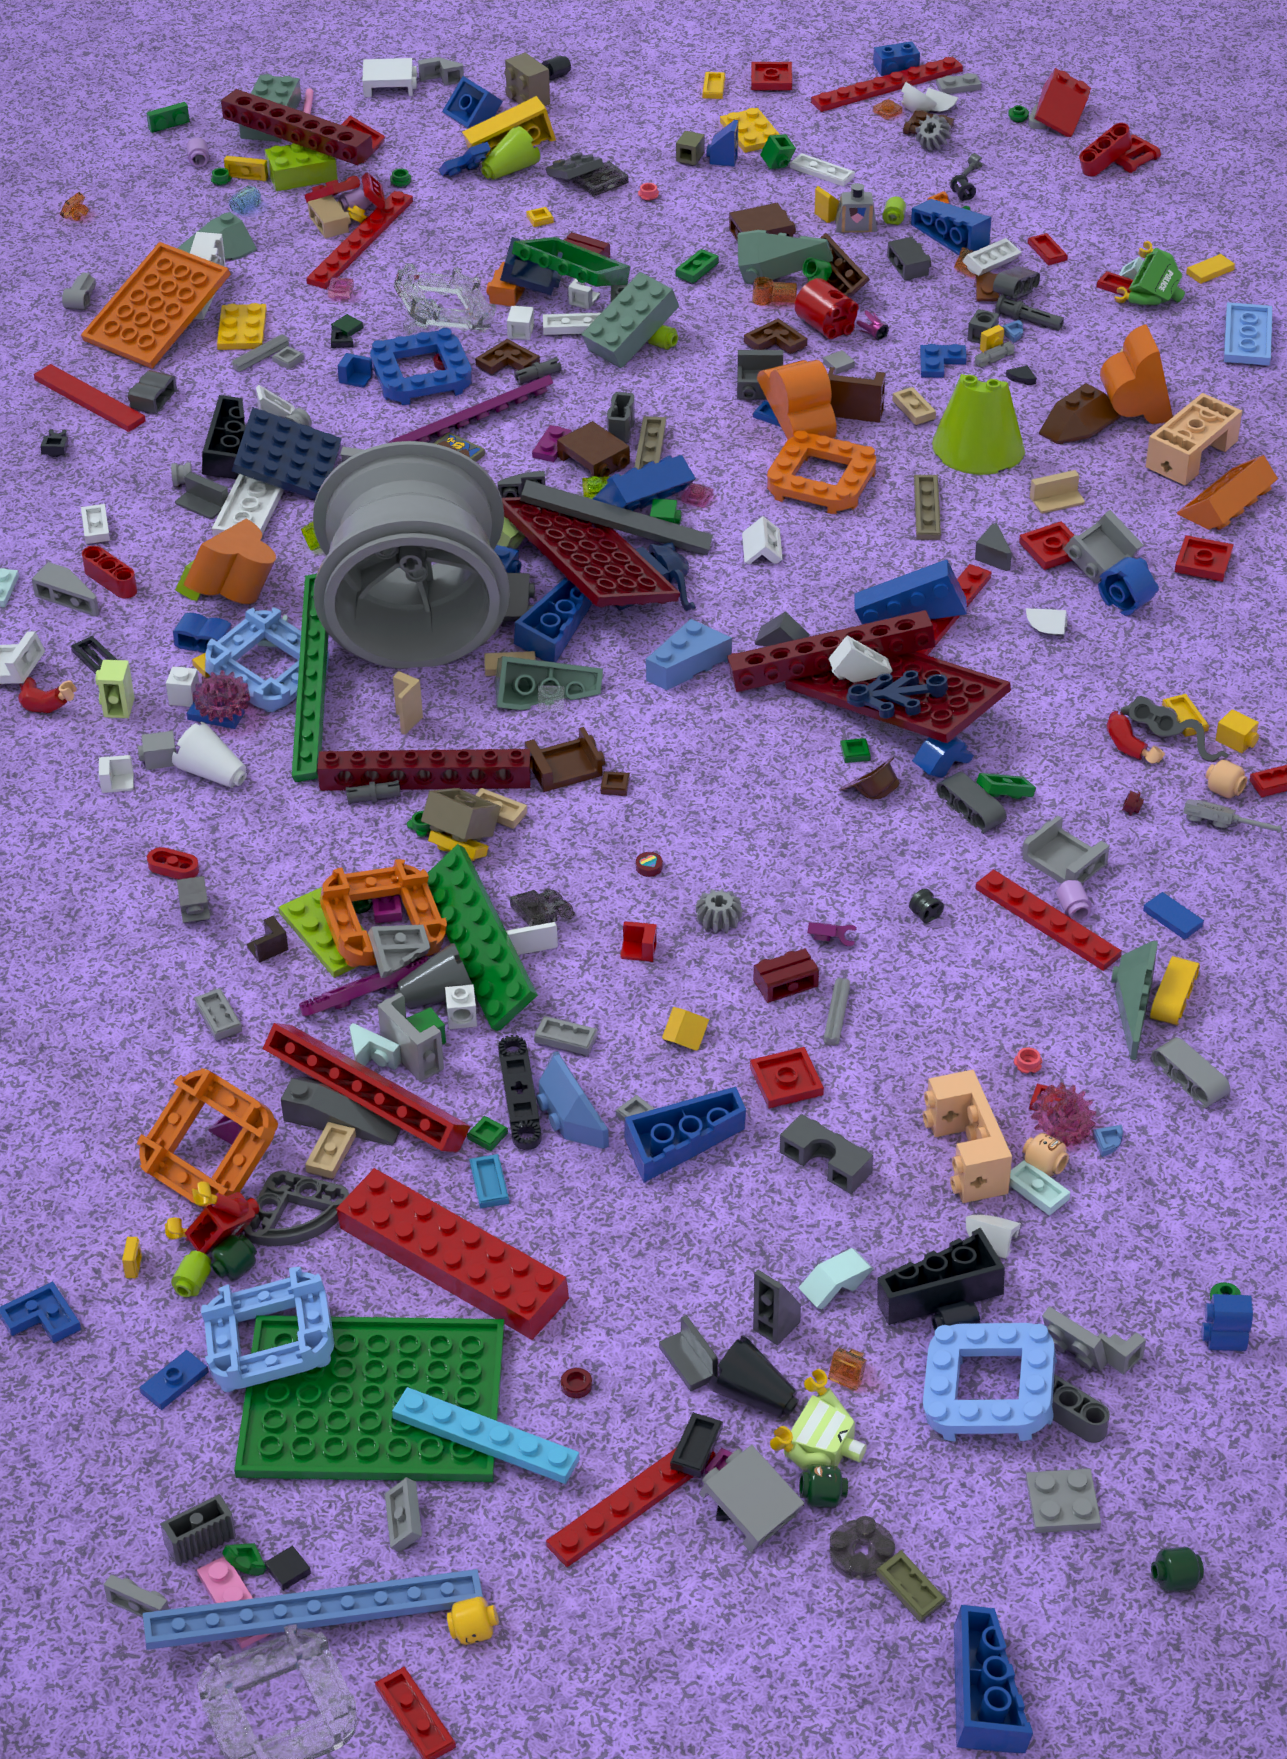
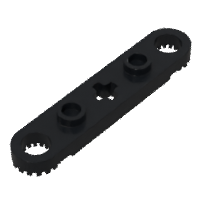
(521, 1107)

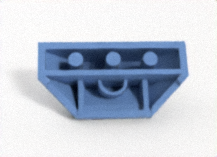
(569, 1106)

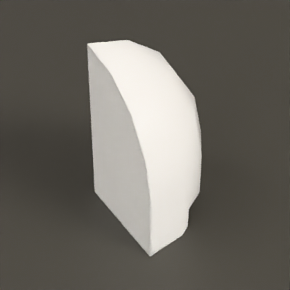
(916, 100)
(944, 100)
(1048, 620)
(997, 1230)

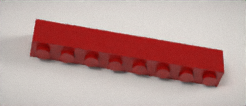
(366, 1087)

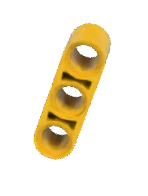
(1174, 990)

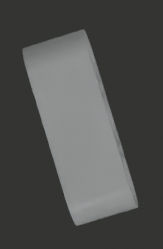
(1192, 1071)

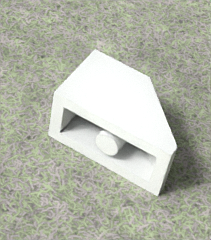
(857, 661)

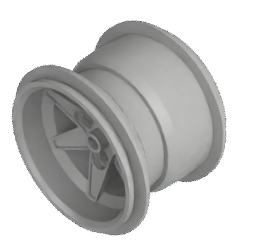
(405, 510)

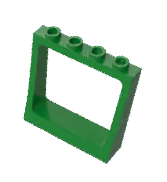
(575, 261)

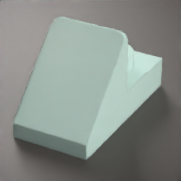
(372, 1046)

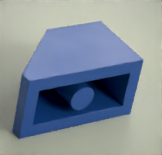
(724, 146)

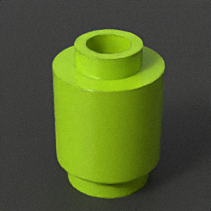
(894, 210)
(664, 337)
(191, 1274)

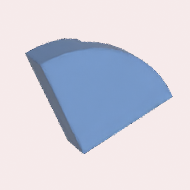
(1013, 330)
(1108, 1139)

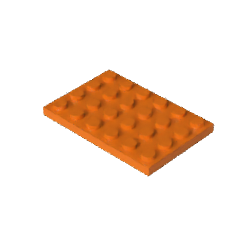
(155, 304)

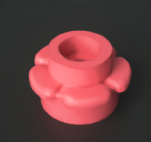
(648, 191)
(1028, 1060)

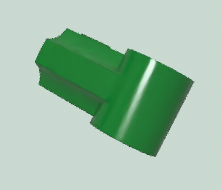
(816, 268)

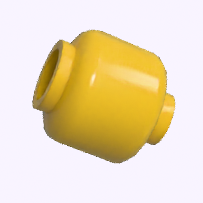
(472, 1620)

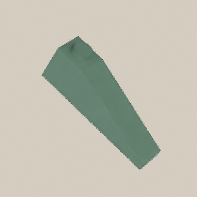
(235, 236)
(777, 255)
(519, 681)
(1132, 991)

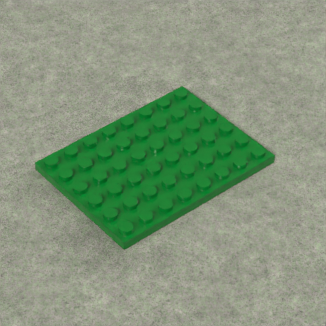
(341, 1417)

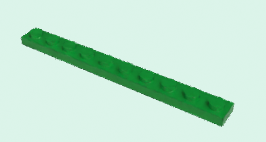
(310, 689)

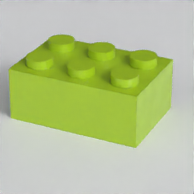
(298, 167)

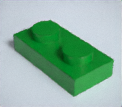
(168, 117)
(697, 266)
(1006, 785)

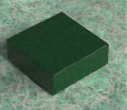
(348, 325)

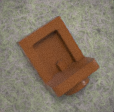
(984, 287)

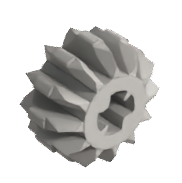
(933, 132)
(719, 910)

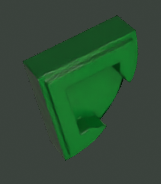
(245, 1558)

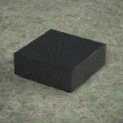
(287, 1568)

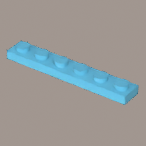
(486, 1435)

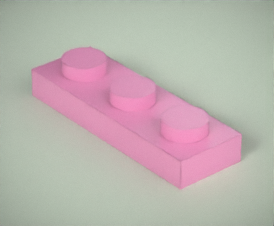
(225, 1586)

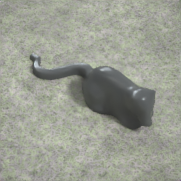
(1165, 723)

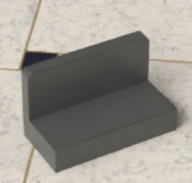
(202, 496)
(690, 1355)

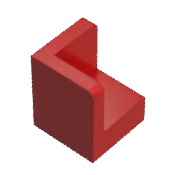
(639, 941)

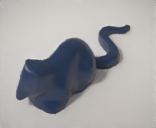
(677, 567)

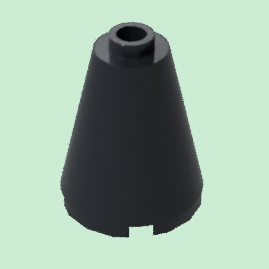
(753, 1380)

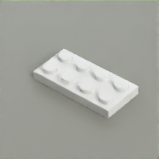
(248, 500)

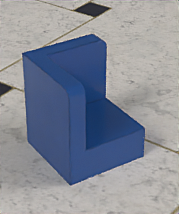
(355, 370)

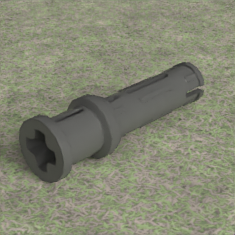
(1020, 310)

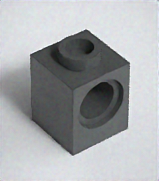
(981, 322)

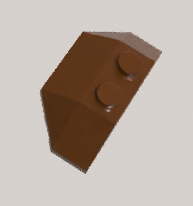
(845, 273)
(1079, 415)

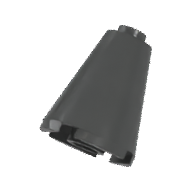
(428, 981)

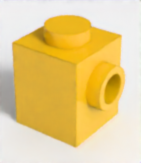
(1237, 731)

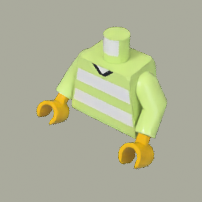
(822, 1430)

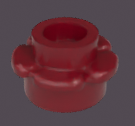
(1133, 802)

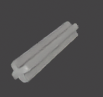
(260, 353)
(836, 1011)

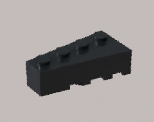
(224, 438)
(960, 1273)

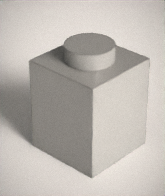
(157, 750)

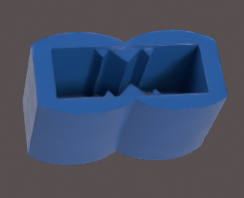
(196, 631)
(1228, 1322)

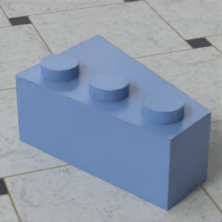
(686, 654)

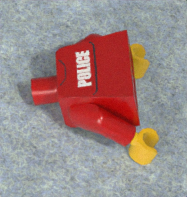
(218, 1220)

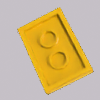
(752, 128)
(241, 326)

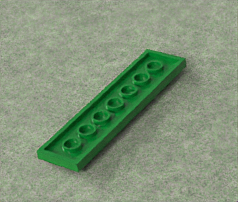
(480, 939)

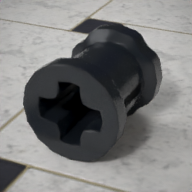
(962, 194)

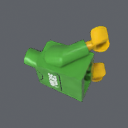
(1155, 280)

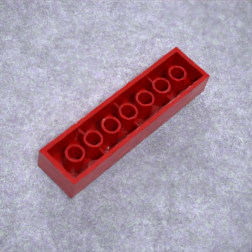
(453, 1253)

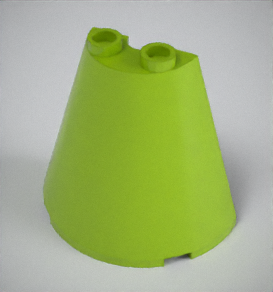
(979, 428)

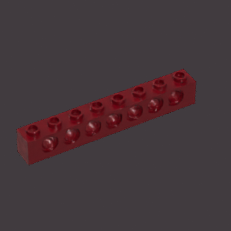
(297, 127)
(812, 654)
(426, 769)

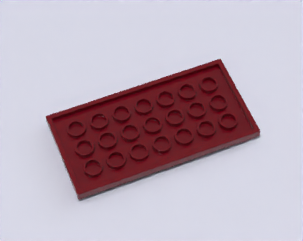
(591, 557)
(940, 718)

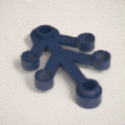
(896, 692)

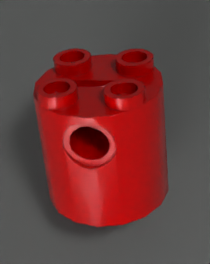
(826, 308)

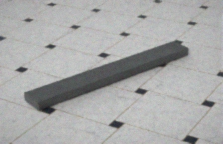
(616, 517)

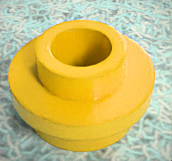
(357, 214)

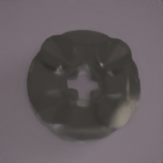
(860, 1532)

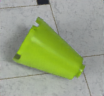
(511, 155)

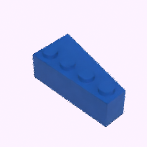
(952, 225)
(652, 481)
(926, 589)
(552, 621)
(682, 1130)
(986, 1695)

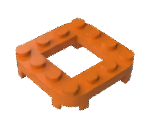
(799, 448)
(402, 879)
(192, 1093)

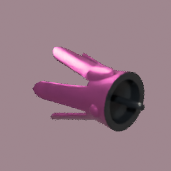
(876, 328)

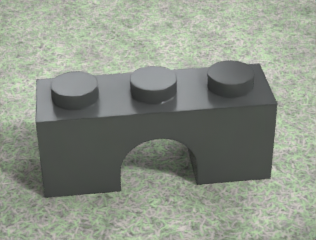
(809, 1139)

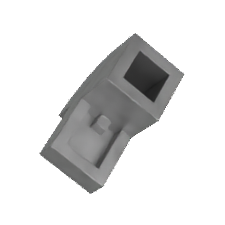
(193, 899)

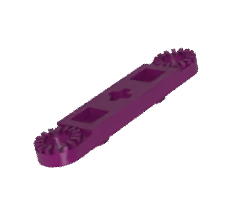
(341, 996)

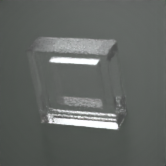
(551, 698)

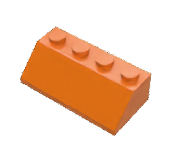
(1230, 494)

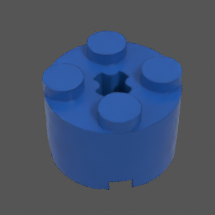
(1128, 585)

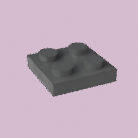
(575, 166)

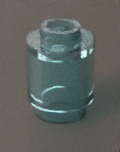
(245, 199)

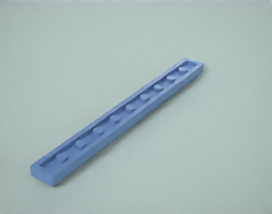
(308, 1609)

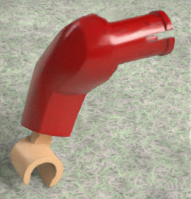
(45, 701)
(1123, 738)

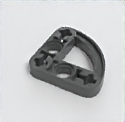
(281, 1196)

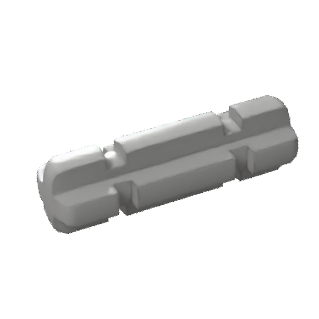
(994, 354)

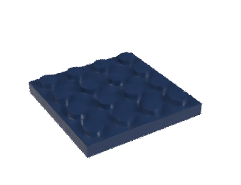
(286, 453)

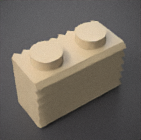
(329, 216)

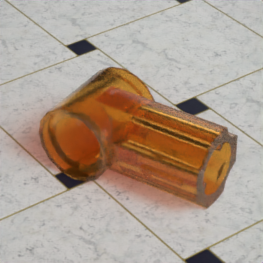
(767, 291)

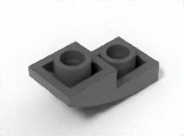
(514, 485)

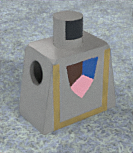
(856, 211)

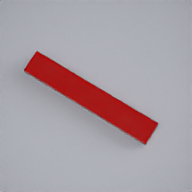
(89, 397)

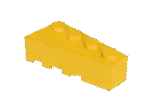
(529, 115)

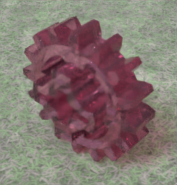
(221, 696)
(1075, 1112)

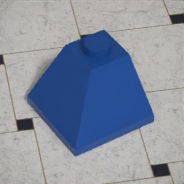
(471, 104)

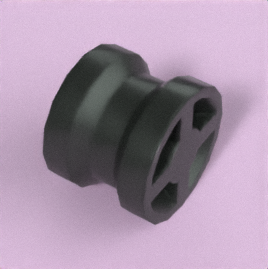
(926, 905)

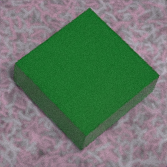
(855, 750)
(487, 1133)

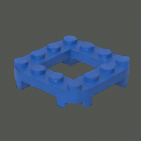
(397, 388)

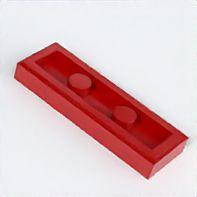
(373, 190)
(415, 1714)

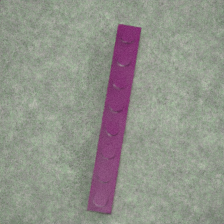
(479, 411)

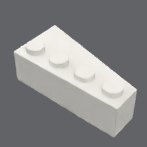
(209, 247)

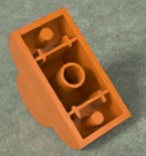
(1137, 379)
(800, 397)
(232, 564)

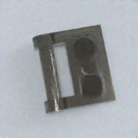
(601, 179)

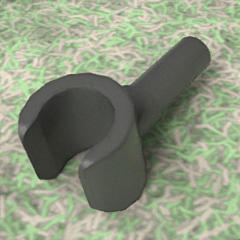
(974, 161)

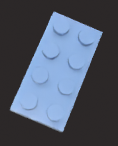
(1248, 334)

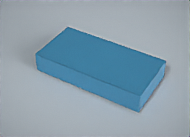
(489, 1181)

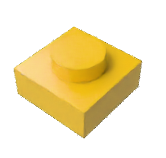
(991, 338)

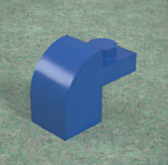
(937, 756)

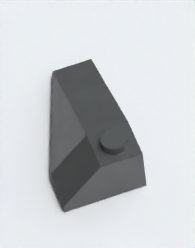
(316, 1104)

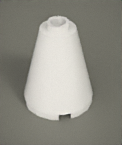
(208, 757)

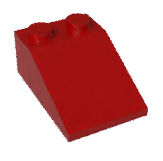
(1062, 102)

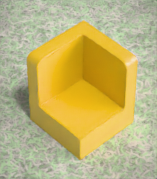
(685, 1028)

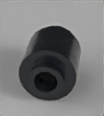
(557, 66)
(956, 1314)

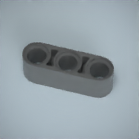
(1016, 282)
(972, 801)
(1079, 1412)

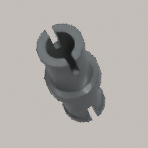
(537, 370)
(373, 792)

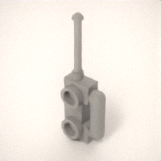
(1221, 815)

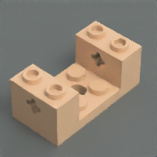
(1179, 443)
(983, 1162)

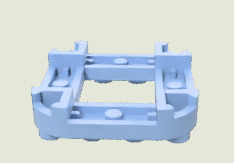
(255, 627)
(222, 1332)
(1020, 1415)

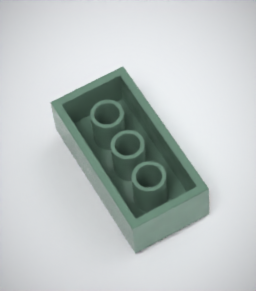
(278, 89)
(630, 320)

